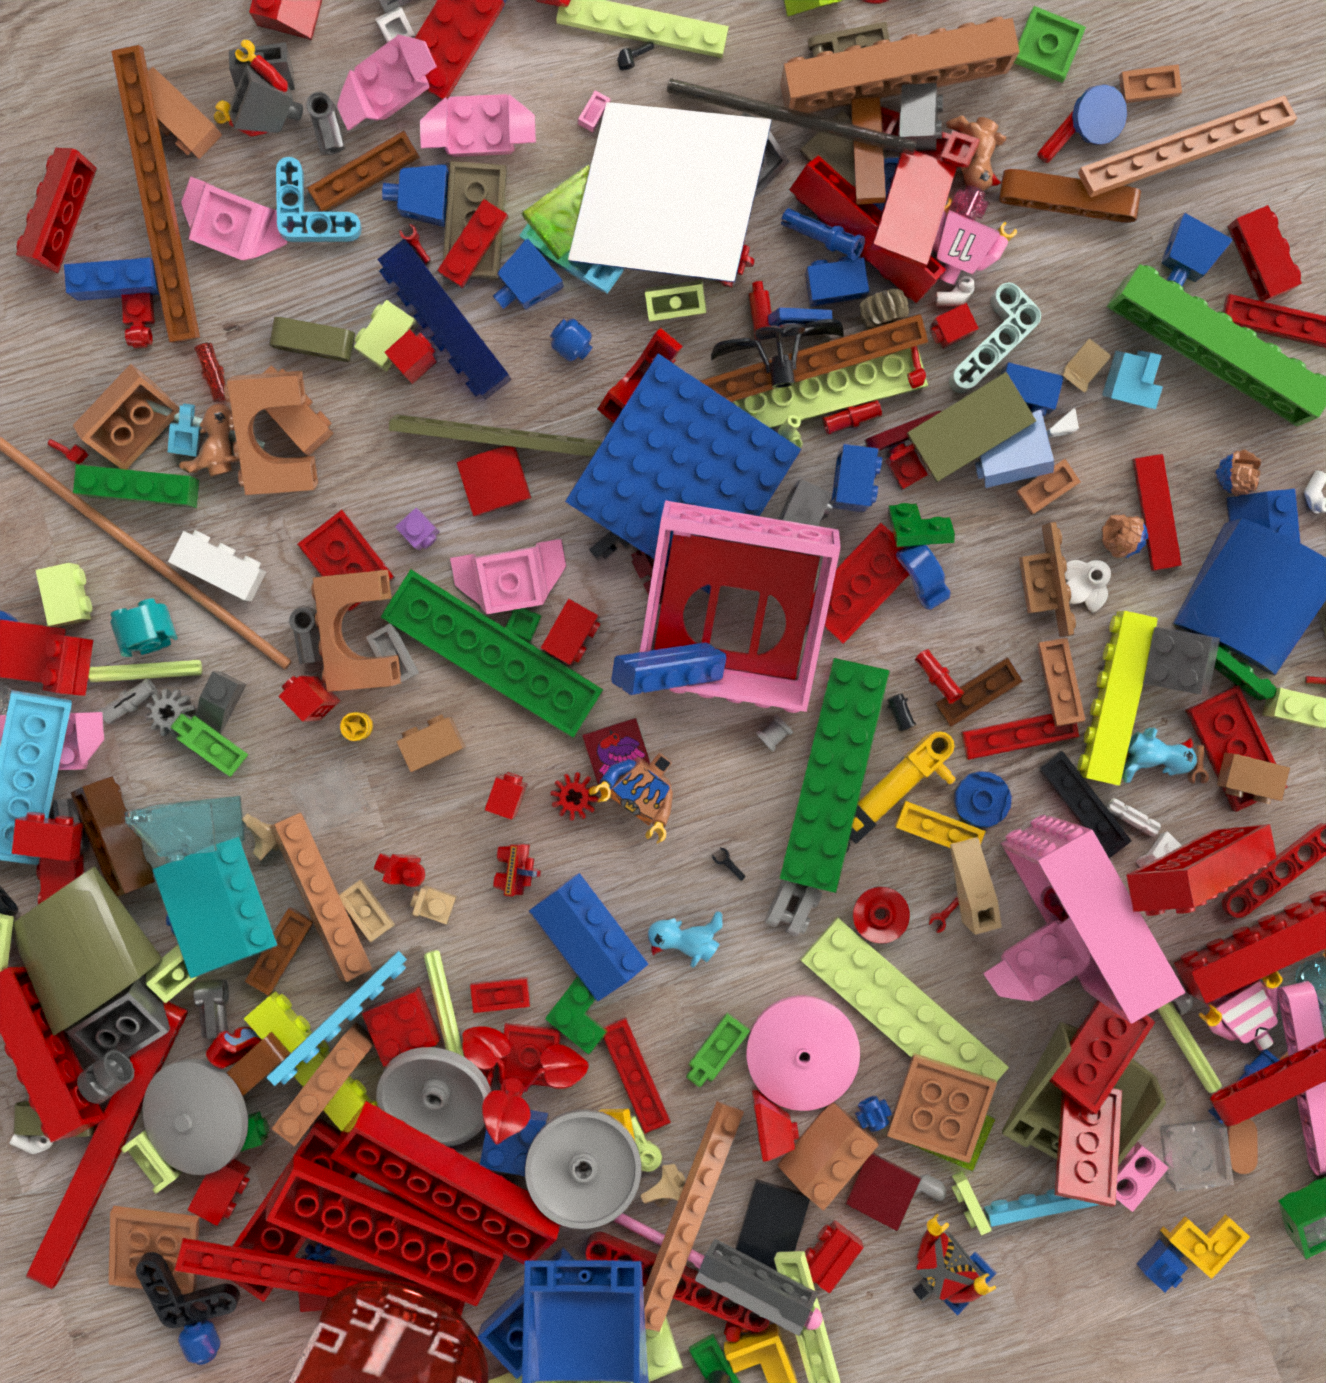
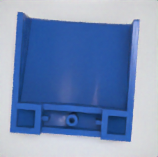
(1255, 593)
(584, 1321)

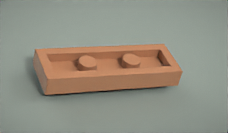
(1061, 682)

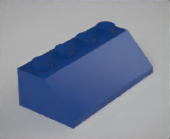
(1270, 509)
(588, 937)

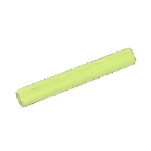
(145, 670)
(443, 1002)
(1189, 1047)

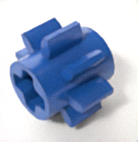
(873, 1113)
(319, 1251)

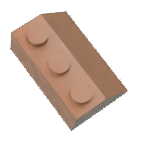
(118, 424)
(828, 1155)

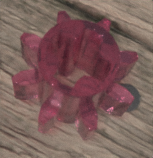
(970, 202)

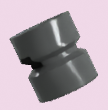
(105, 1077)

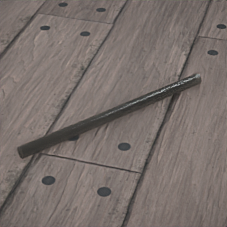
(792, 116)

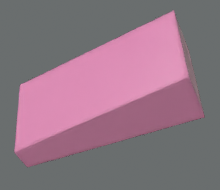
(593, 111)

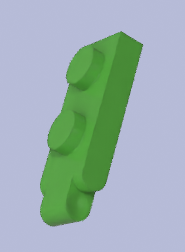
(209, 743)
(716, 1050)

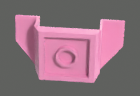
(385, 81)
(477, 125)
(230, 222)
(511, 577)
(81, 740)
(1040, 962)

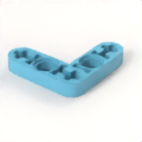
(296, 212)

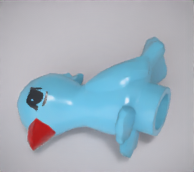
(1150, 751)
(693, 942)

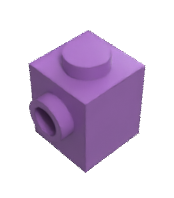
(418, 530)

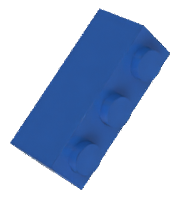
(110, 279)

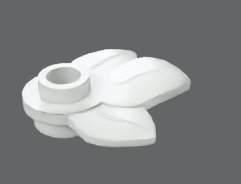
(1086, 588)

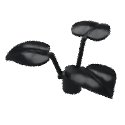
(781, 367)

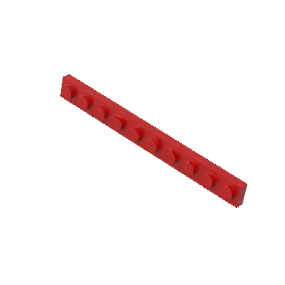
(283, 1271)

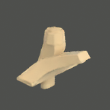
(262, 834)
(668, 1187)

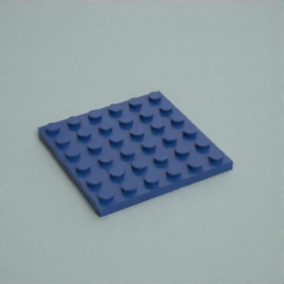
(681, 447)

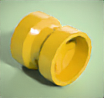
(353, 729)

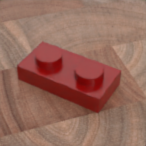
(500, 995)

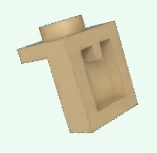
(433, 904)

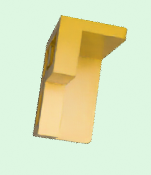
(1211, 1250)
(763, 1348)

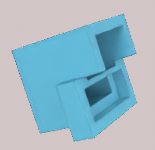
(1133, 378)

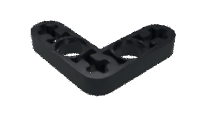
(176, 1301)

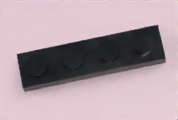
(1084, 803)

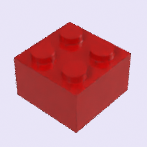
(401, 1024)

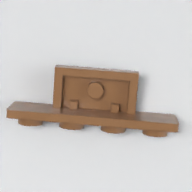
(1045, 581)

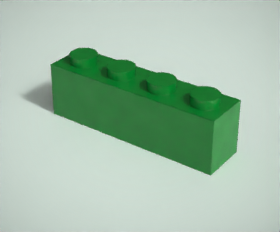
(136, 486)

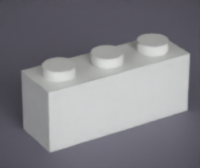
(218, 565)

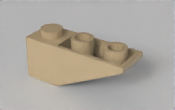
(974, 887)

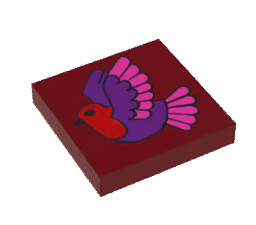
(614, 745)

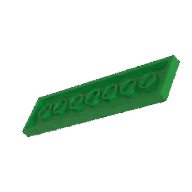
(492, 653)
(834, 775)

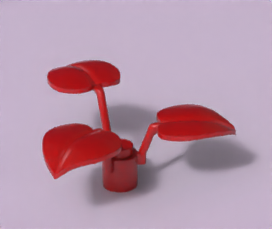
(504, 1109)

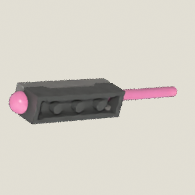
(746, 1282)

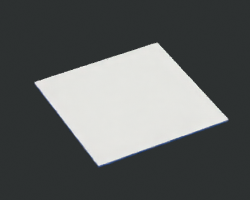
(670, 191)

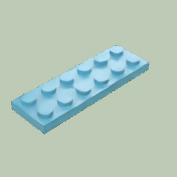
(29, 762)
(330, 1026)

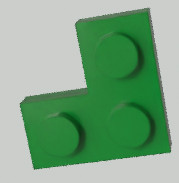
(913, 531)
(571, 1018)

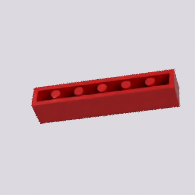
(835, 204)

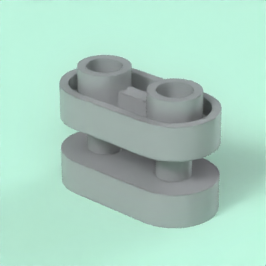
(796, 921)

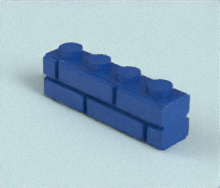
(668, 668)

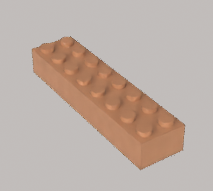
(883, 68)

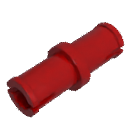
(852, 416)
(939, 676)

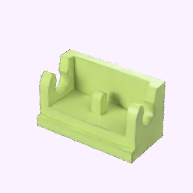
(150, 1161)

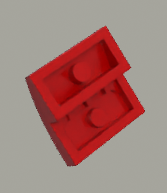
(493, 480)

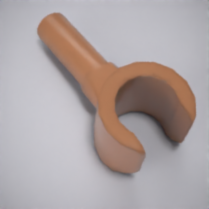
(1199, 767)

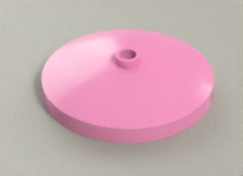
(797, 1027)

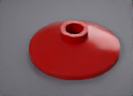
(891, 925)

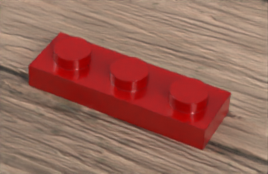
(473, 243)

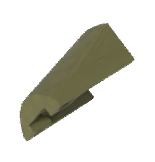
(81, 949)
(1038, 1109)

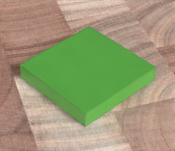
(1049, 44)

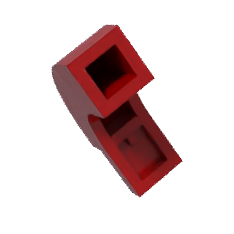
(618, 395)

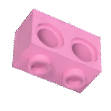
(1141, 1178)

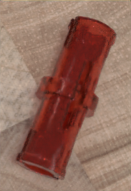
(211, 370)

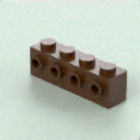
(113, 842)

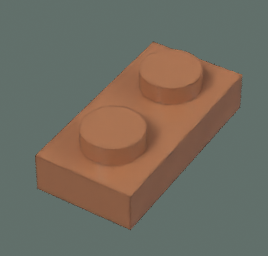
(1150, 83)
(1048, 487)

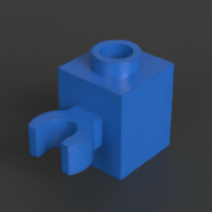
(1163, 1265)

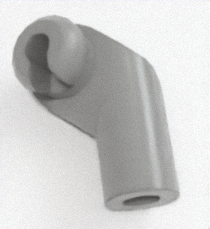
(932, 1187)

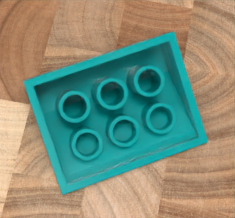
(214, 908)

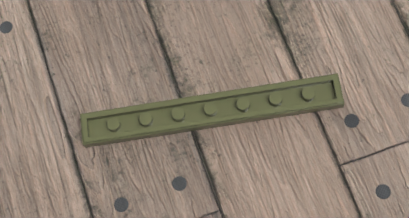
(494, 435)

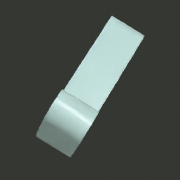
(992, 345)

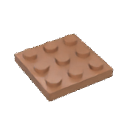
(941, 1108)
(144, 1231)

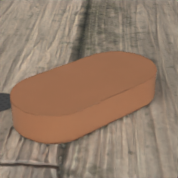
(1243, 1146)

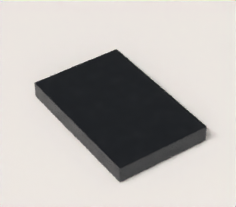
(771, 1222)

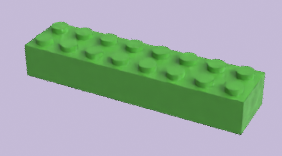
(1220, 345)

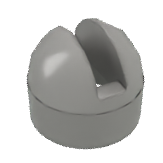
(1183, 1003)

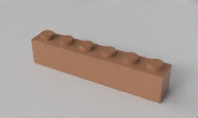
(320, 897)

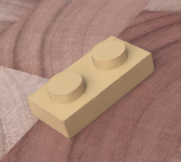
(366, 910)

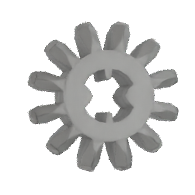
(164, 701)

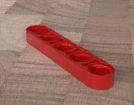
(1268, 875)

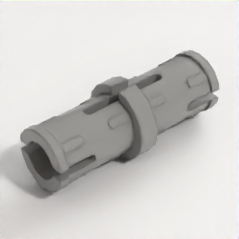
(128, 701)

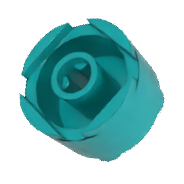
(143, 628)

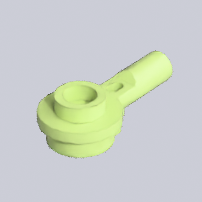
(649, 1152)

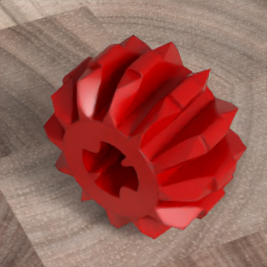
(571, 805)

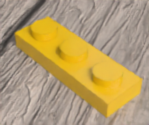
(935, 826)

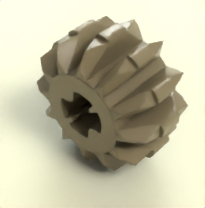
(884, 308)

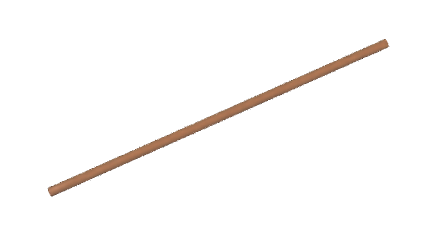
(144, 554)

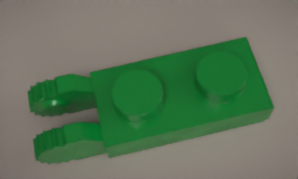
(1242, 675)

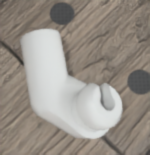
(958, 295)
(1313, 492)
(31, 1144)

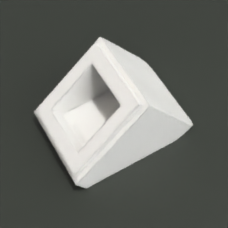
(394, 23)
(1066, 425)

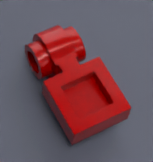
(138, 311)

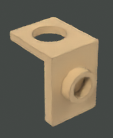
(1085, 364)

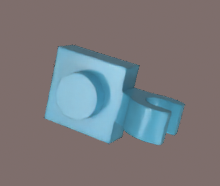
(183, 436)

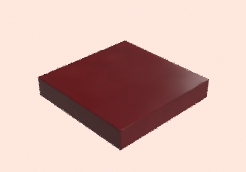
(883, 1191)

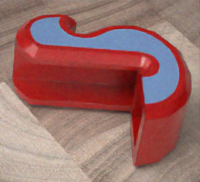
(232, 1047)

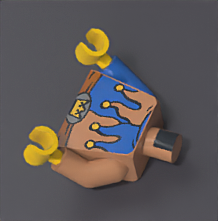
(640, 790)

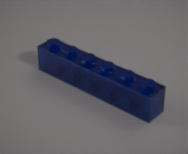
(444, 319)

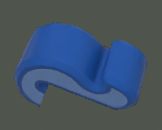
(925, 575)

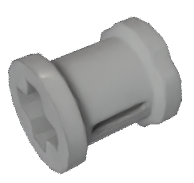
(774, 732)

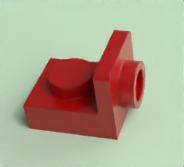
(905, 465)

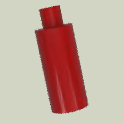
(759, 306)

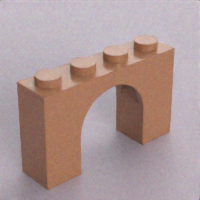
(260, 470)
(342, 666)
(324, 1084)

